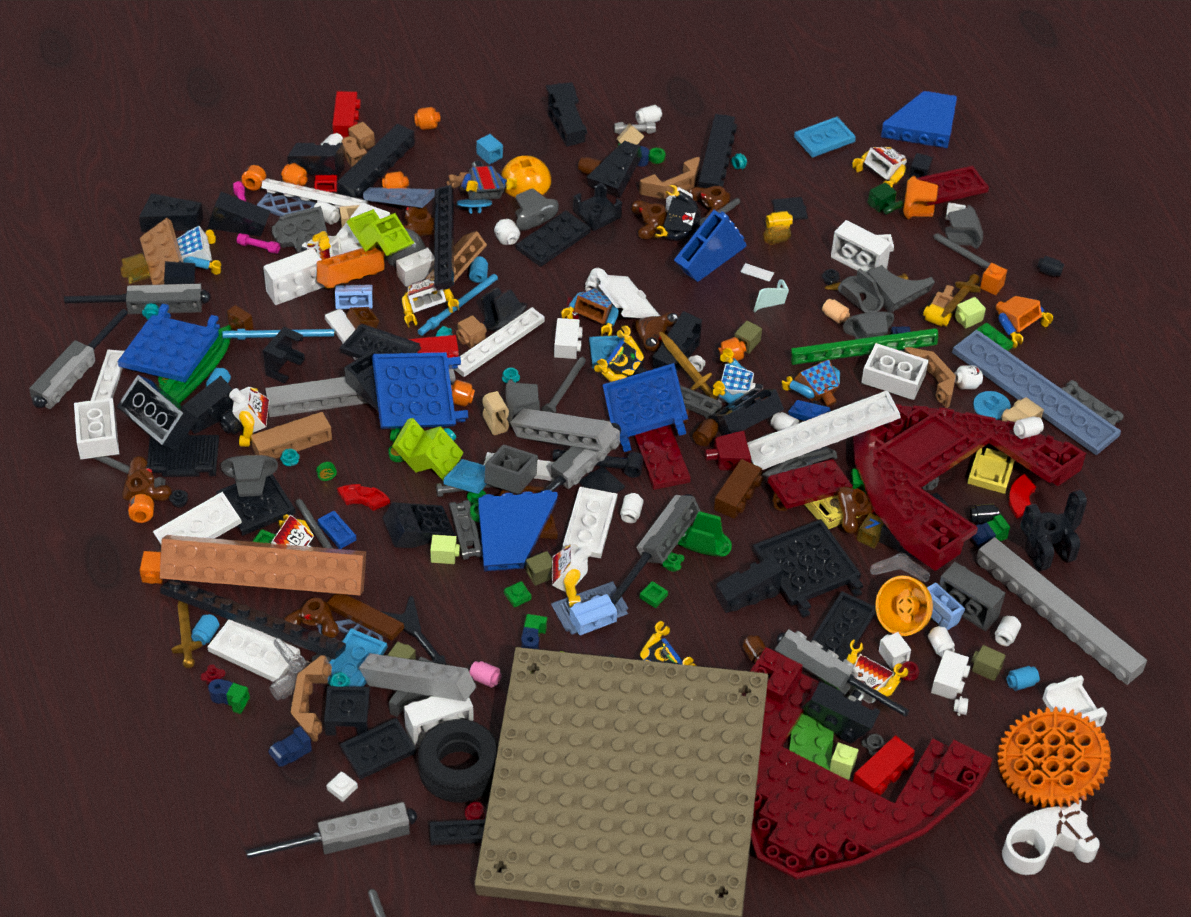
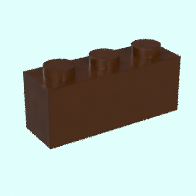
(738, 489)

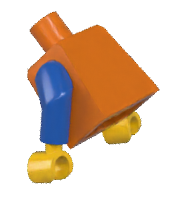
(1020, 313)

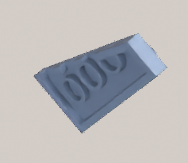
(400, 196)

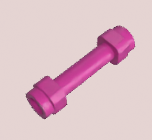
(239, 190)
(272, 246)

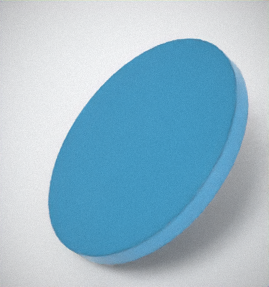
(474, 203)
(991, 404)

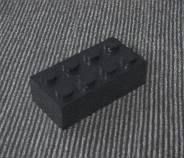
(157, 412)

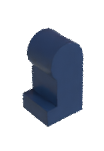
(291, 747)

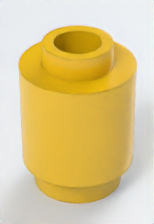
(779, 218)
(934, 315)

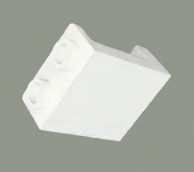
(1073, 696)

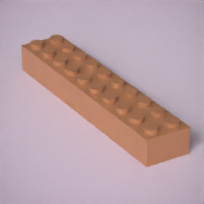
(262, 564)

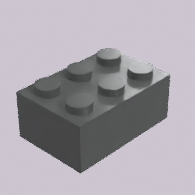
(977, 596)

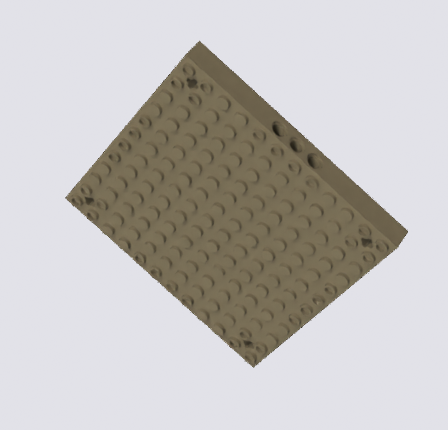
(624, 785)

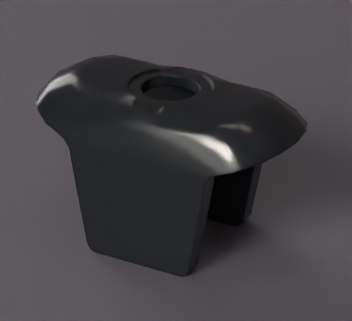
(500, 308)

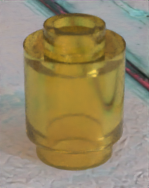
(777, 234)

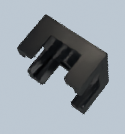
(598, 209)
(281, 351)
(347, 708)

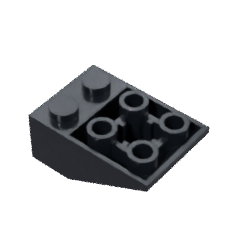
(360, 377)
(415, 524)

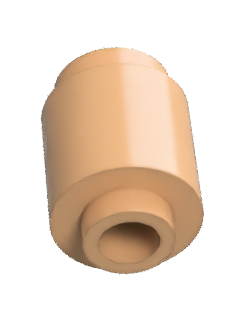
(836, 311)

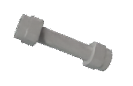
(650, 127)

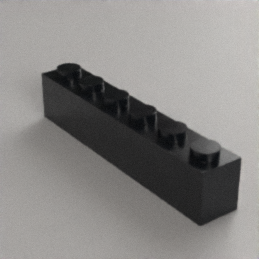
(718, 151)
(376, 162)

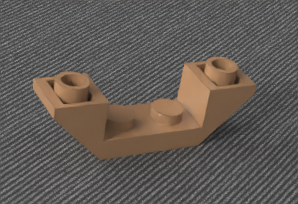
(653, 187)
(940, 371)
(314, 673)

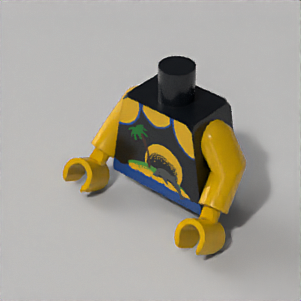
(625, 359)
(660, 650)

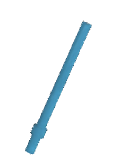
(434, 322)
(241, 334)

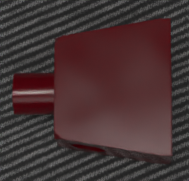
(729, 451)

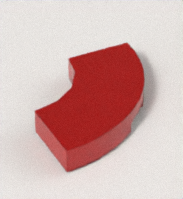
(1020, 494)
(363, 495)

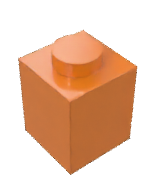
(993, 279)
(151, 567)

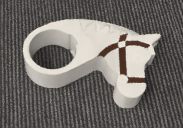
(1050, 828)

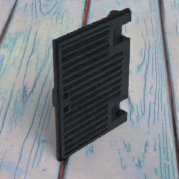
(190, 459)

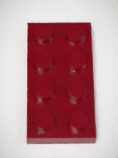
(956, 184)
(662, 458)
(808, 483)

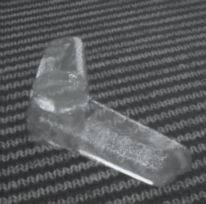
(902, 562)
(295, 662)

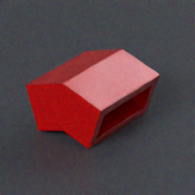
(326, 183)

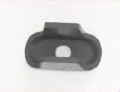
(534, 209)
(965, 227)
(862, 283)
(868, 324)
(519, 397)
(249, 472)

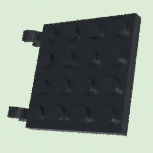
(810, 564)

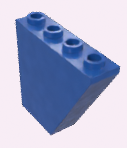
(923, 120)
(710, 246)
(512, 527)

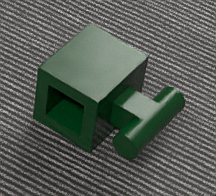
(883, 199)

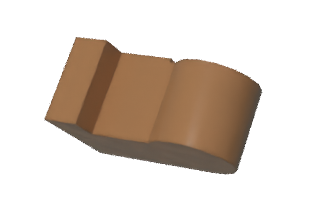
(351, 151)

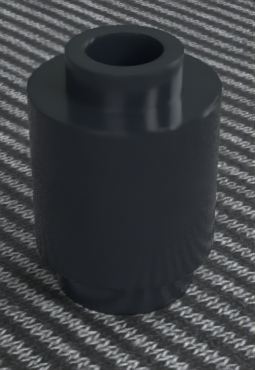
(1050, 266)
(983, 513)

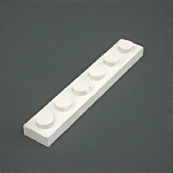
(309, 193)
(499, 341)

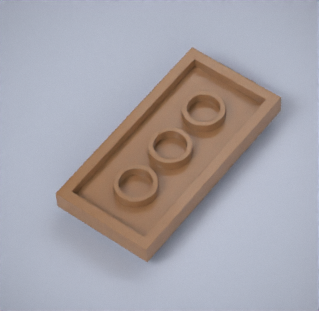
(160, 246)

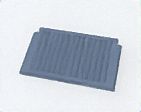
(563, 610)

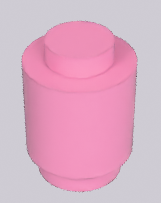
(485, 673)

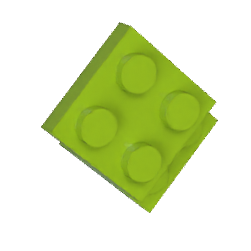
(377, 232)
(427, 448)

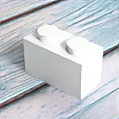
(415, 267)
(567, 338)
(950, 675)

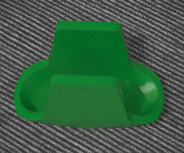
(706, 536)

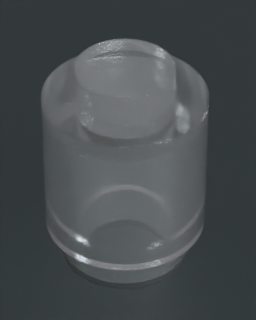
(284, 686)

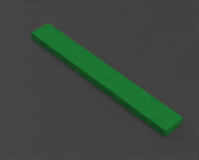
(863, 346)

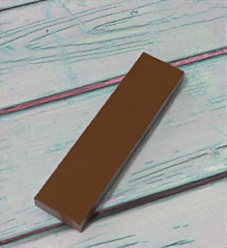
(365, 616)

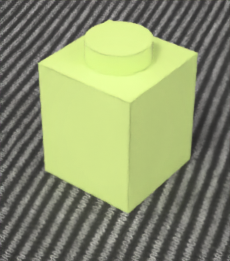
(970, 312)
(444, 549)
(843, 760)

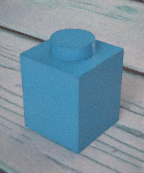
(489, 149)

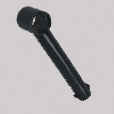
(632, 464)

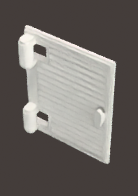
(625, 295)

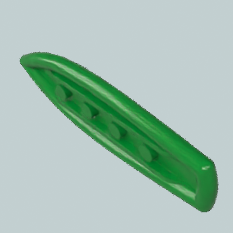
(181, 390)

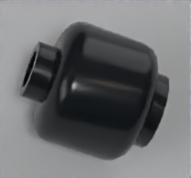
(230, 423)

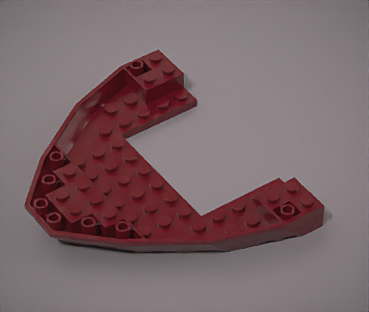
(924, 444)
(821, 822)

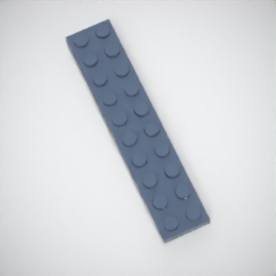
(1023, 381)

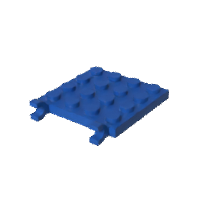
(169, 346)
(415, 388)
(646, 402)

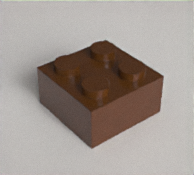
(362, 315)
(239, 319)

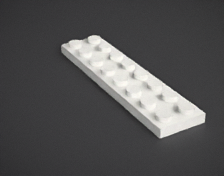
(823, 430)

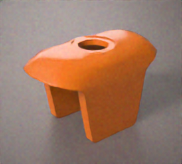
(916, 194)

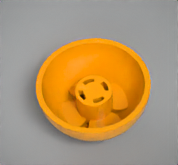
(529, 174)
(895, 605)

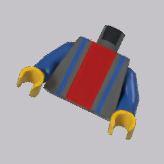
(485, 182)

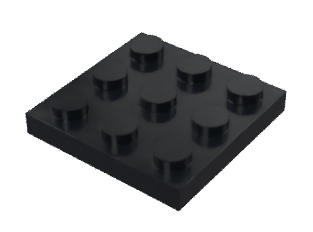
(259, 510)

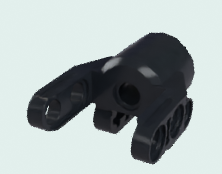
(1049, 528)

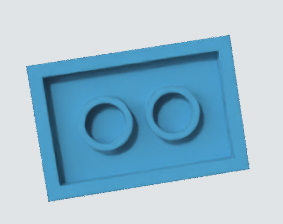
(824, 137)
(357, 650)

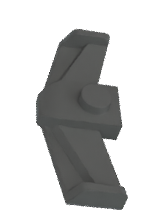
(801, 461)

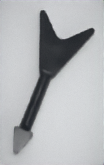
(413, 628)

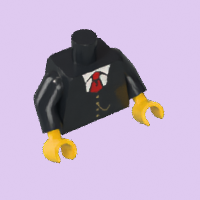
(681, 218)

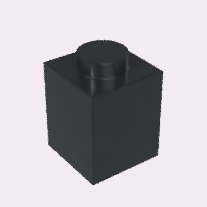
(921, 166)

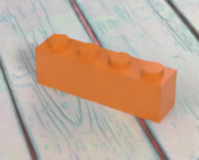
(349, 266)

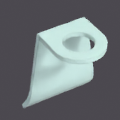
(772, 296)

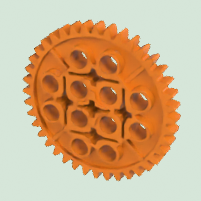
(1052, 790)

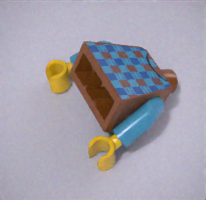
(595, 306)
(816, 382)

